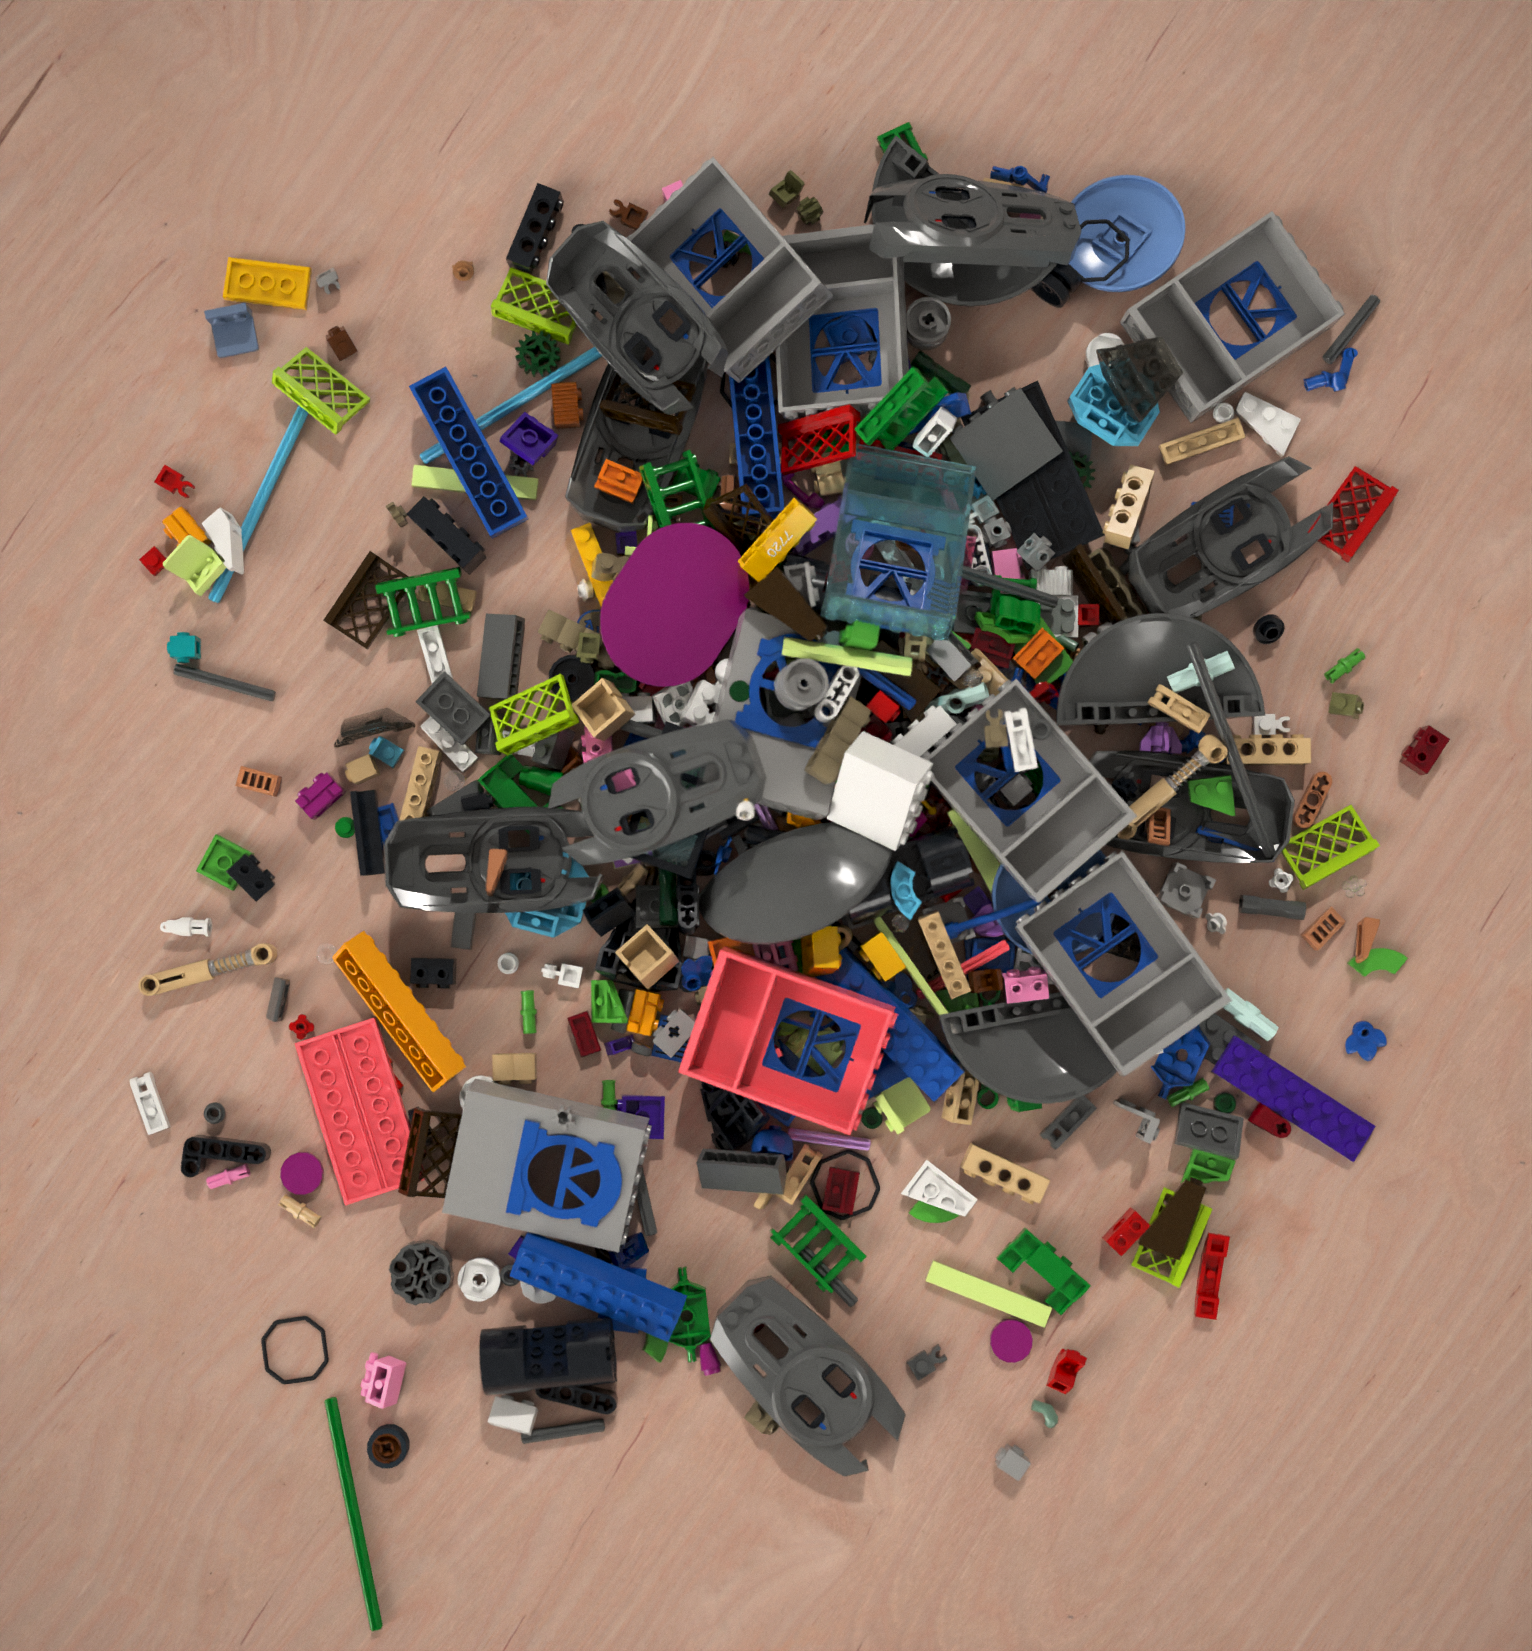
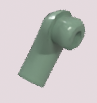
(1068, 643)
(1048, 1411)

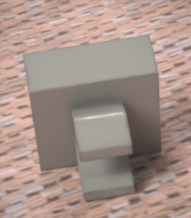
(326, 278)

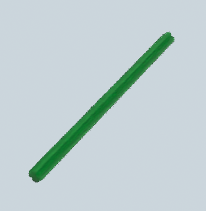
(353, 1514)

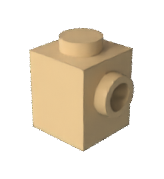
(362, 769)

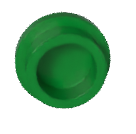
(345, 827)

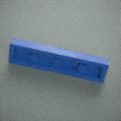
(954, 403)

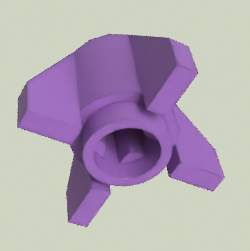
(1161, 739)
(989, 929)

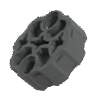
(433, 1288)

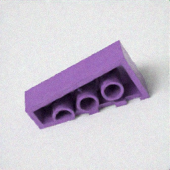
(822, 530)

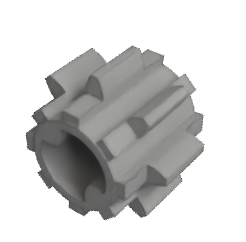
(571, 1115)

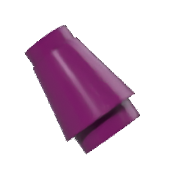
(709, 1360)

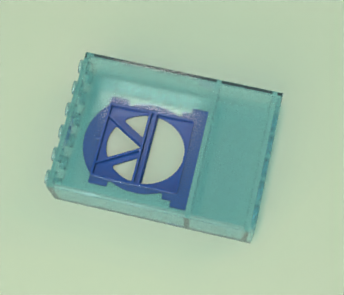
(910, 502)

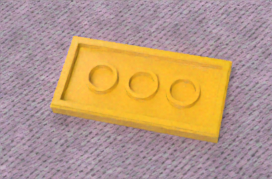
(267, 283)

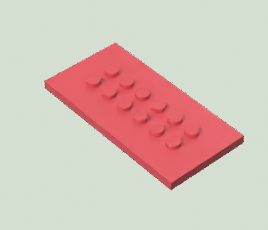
(357, 1108)

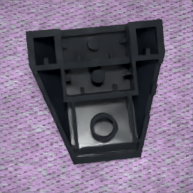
(613, 968)

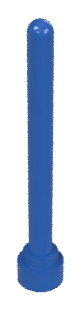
(954, 929)

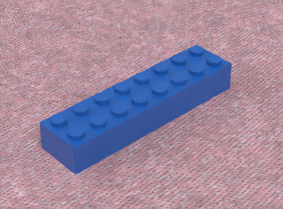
(757, 439)
(468, 452)
(910, 1042)
(598, 1286)

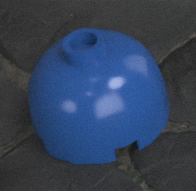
(773, 1141)

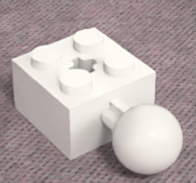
(702, 696)

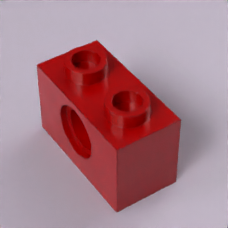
(884, 707)
(1126, 1231)

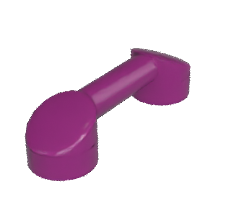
(813, 500)

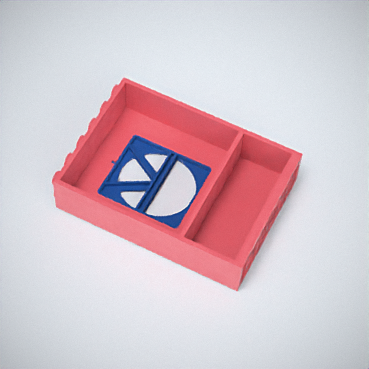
(737, 1030)

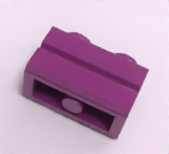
(320, 795)

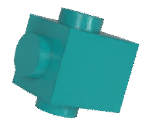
(184, 647)

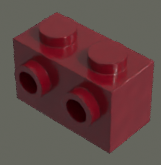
(1424, 749)

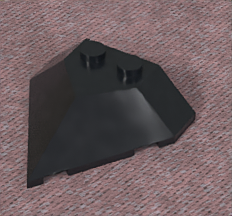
(732, 1116)

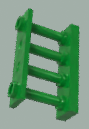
(888, 419)
(657, 494)
(409, 585)
(837, 1238)

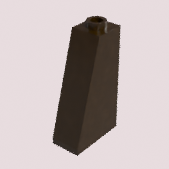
(785, 602)
(916, 685)
(914, 943)
(1174, 1221)

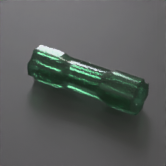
(931, 369)
(668, 905)

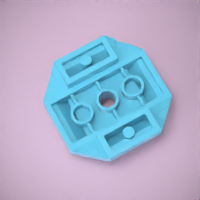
(1092, 410)
(552, 921)

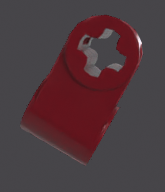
(1267, 1120)

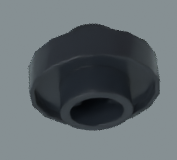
(1268, 629)

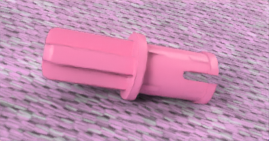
(228, 1176)

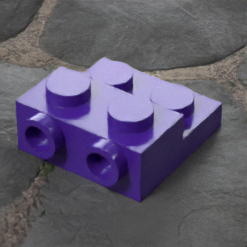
(529, 438)
(646, 1106)

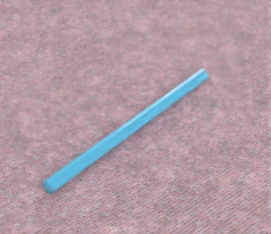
(523, 397)
(263, 495)

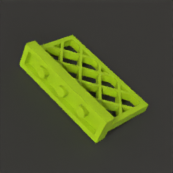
(529, 319)
(306, 397)
(535, 731)
(1336, 863)
(1180, 1267)

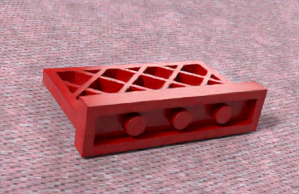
(818, 425)
(1370, 520)

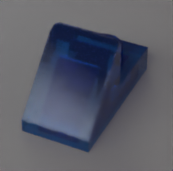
(632, 1251)

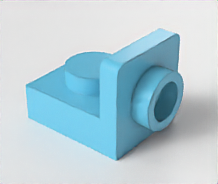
(385, 751)

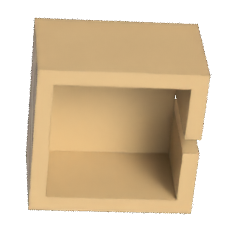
(603, 709)
(647, 956)

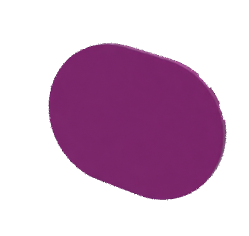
(674, 605)

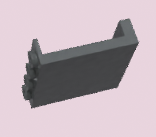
(1005, 443)

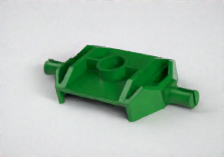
(697, 1330)

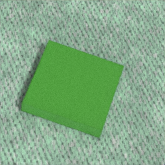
(219, 858)

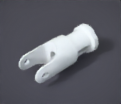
(188, 926)

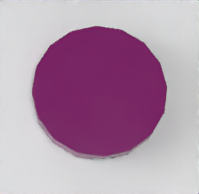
(302, 1173)
(1011, 1340)

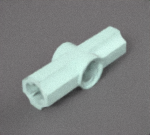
(1187, 677)
(968, 696)
(1250, 1016)

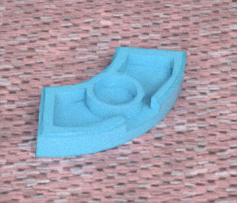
(902, 890)

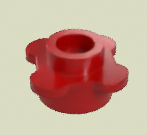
(302, 1020)

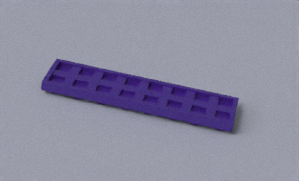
(1293, 1098)

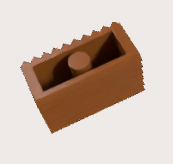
(566, 405)

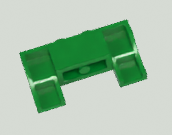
(503, 788)
(1055, 1270)

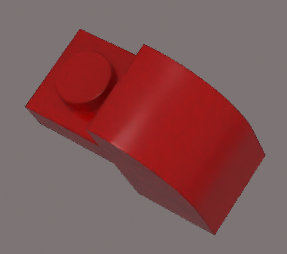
(1065, 1370)

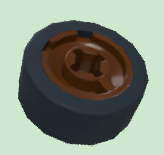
(399, 1446)

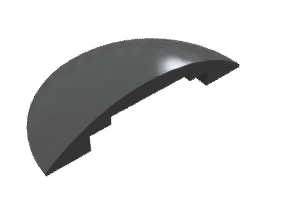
(945, 281)
(1129, 660)
(793, 884)
(1028, 1049)

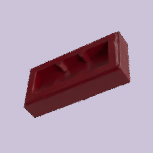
(584, 1034)

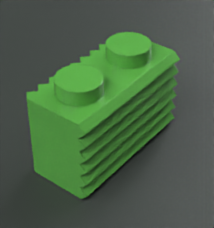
(859, 635)

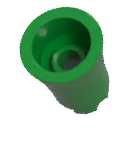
(539, 778)

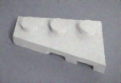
(1268, 421)
(939, 1190)

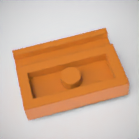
(619, 481)
(1038, 653)

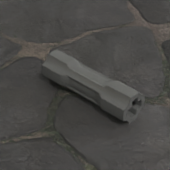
(1272, 907)

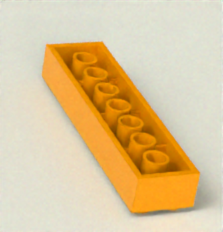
(398, 1011)

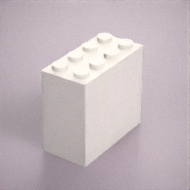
(880, 791)

